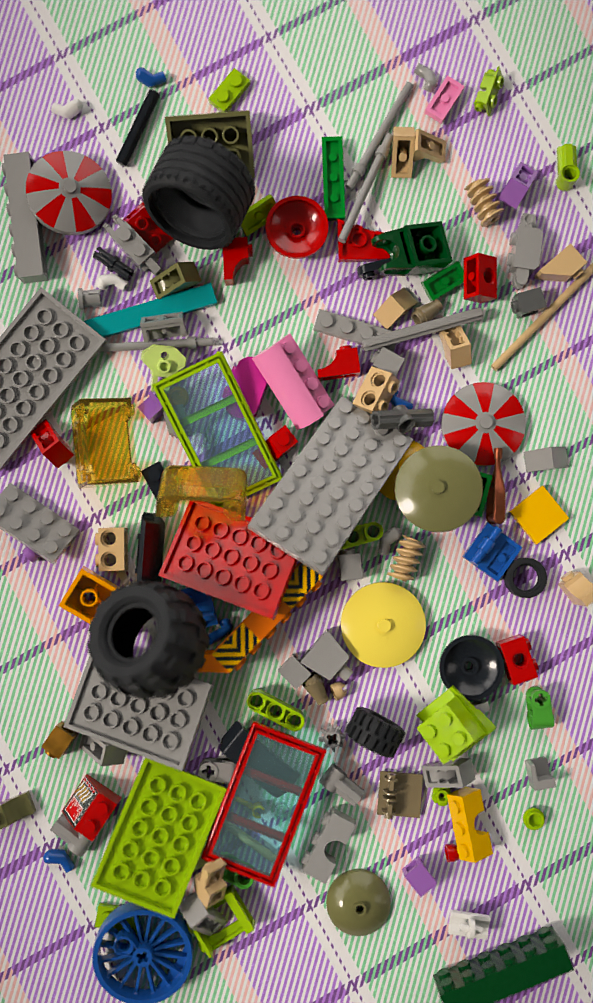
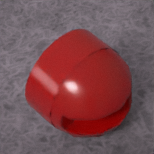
(451, 852)

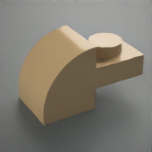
(209, 883)

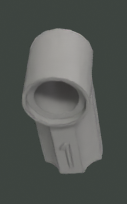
(337, 781)
(76, 842)

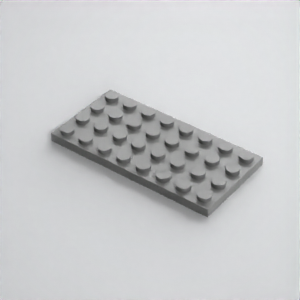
(38, 363)
(329, 486)

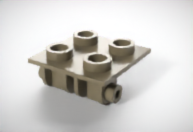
(399, 794)

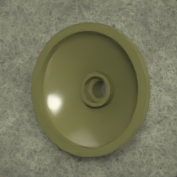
(355, 889)

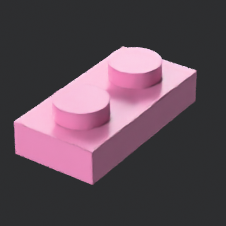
(444, 99)

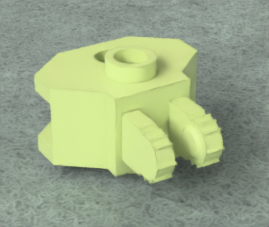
(161, 366)

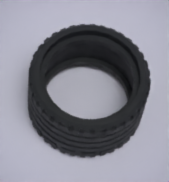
(199, 192)

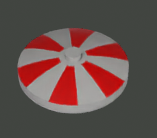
(68, 193)
(483, 419)

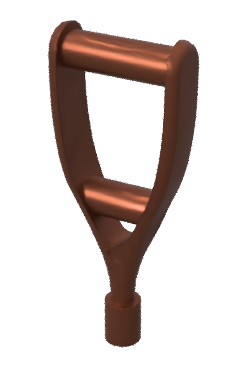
(496, 496)

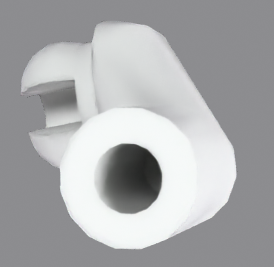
(69, 110)
(111, 279)

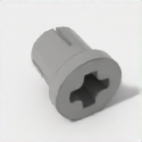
(89, 298)

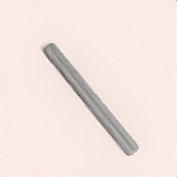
(422, 329)

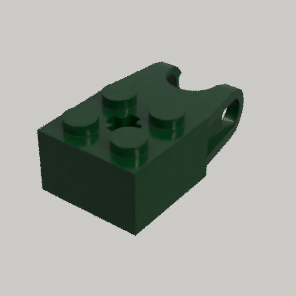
(414, 249)

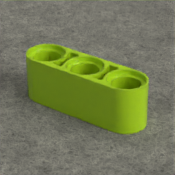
(363, 536)
(282, 718)

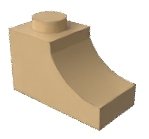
(456, 347)
(577, 588)

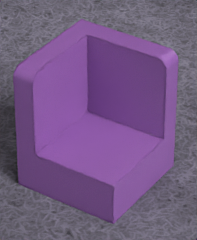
(151, 408)
(419, 876)

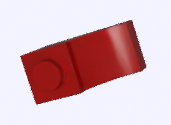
(235, 257)
(343, 366)
(281, 442)
(51, 444)

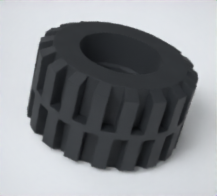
(375, 732)

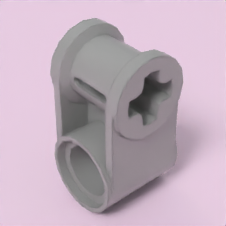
(221, 769)

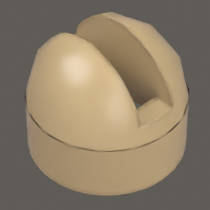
(336, 690)

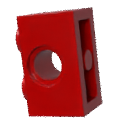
(480, 278)
(517, 672)

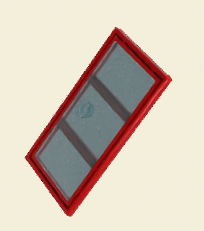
(264, 803)

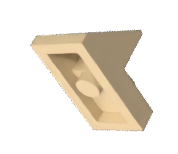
(429, 147)

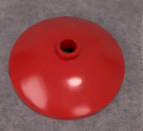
(296, 214)

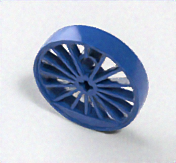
(142, 952)

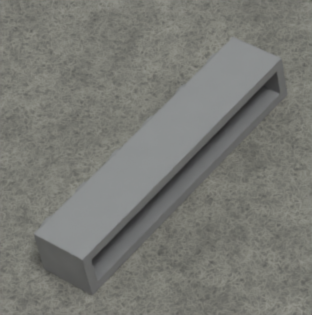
(24, 226)

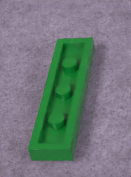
(333, 178)

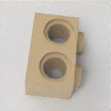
(374, 391)
(118, 549)

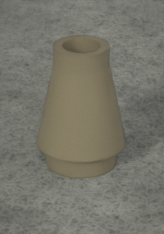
(426, 312)
(315, 687)

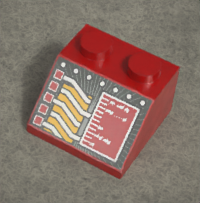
(90, 807)

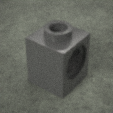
(528, 303)

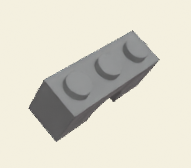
(336, 827)

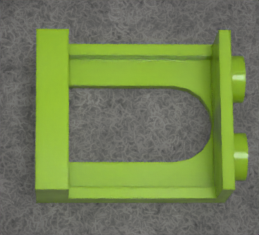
(244, 922)

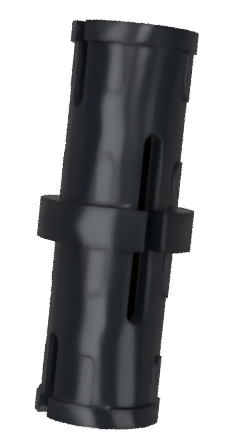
(113, 263)

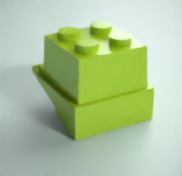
(452, 725)

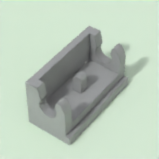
(163, 326)

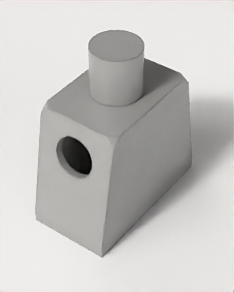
(327, 658)

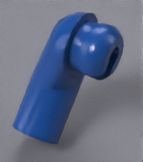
(148, 78)

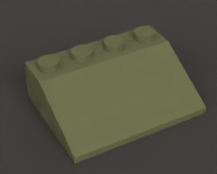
(226, 128)

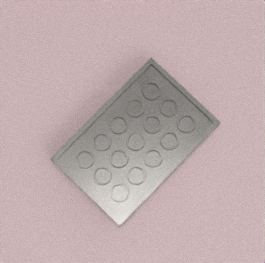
(148, 727)

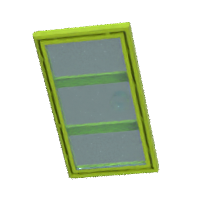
(217, 422)

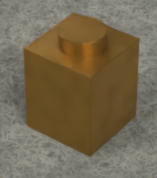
(59, 741)

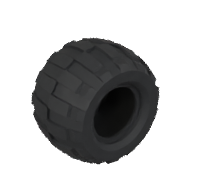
(174, 653)

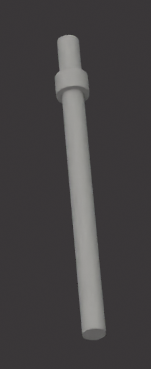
(380, 155)
(360, 168)
(191, 342)

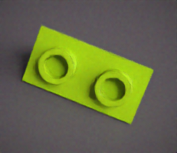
(491, 82)

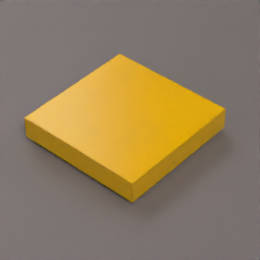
(539, 515)

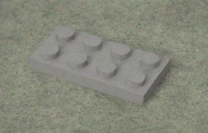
(34, 524)

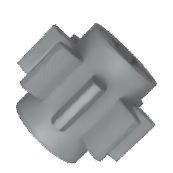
(333, 743)

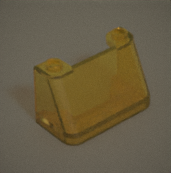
(103, 442)
(203, 484)

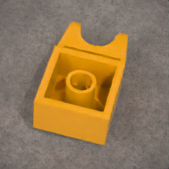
(86, 582)

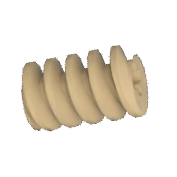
(484, 201)
(406, 559)

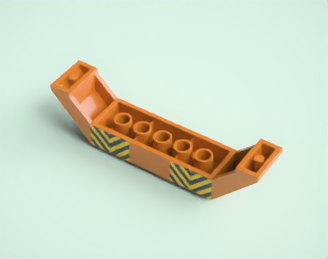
(248, 634)

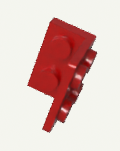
(146, 228)

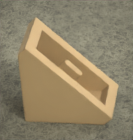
(395, 308)

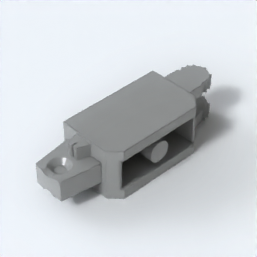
(133, 246)
(525, 250)

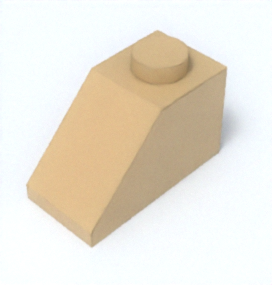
(402, 152)
(563, 266)

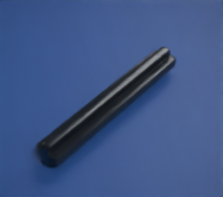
(138, 127)

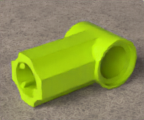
(567, 167)

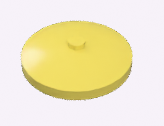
(383, 624)

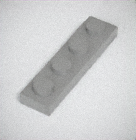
(347, 328)

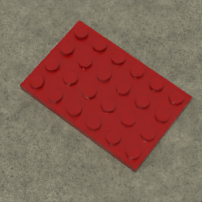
(228, 560)

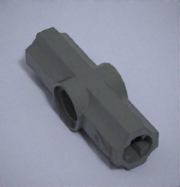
(402, 418)

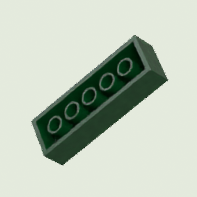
(505, 970)

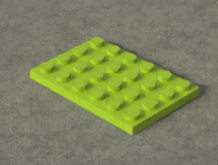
(158, 837)

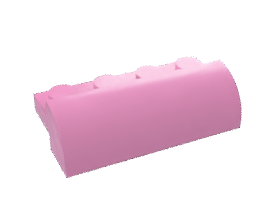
(293, 382)

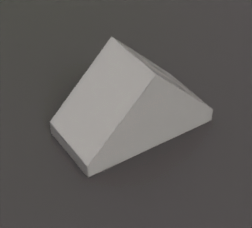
(546, 459)

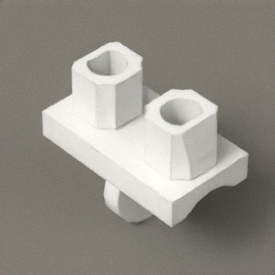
(468, 924)

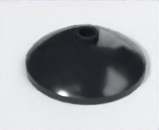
(486, 667)

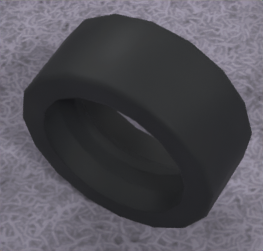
(541, 580)

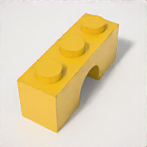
(464, 807)

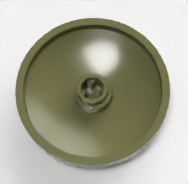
(438, 488)

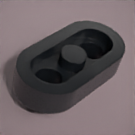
(370, 270)

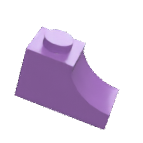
(518, 185)

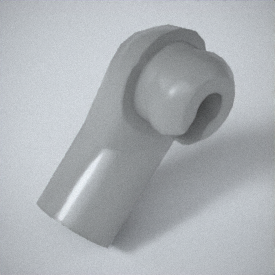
(428, 75)
(388, 538)

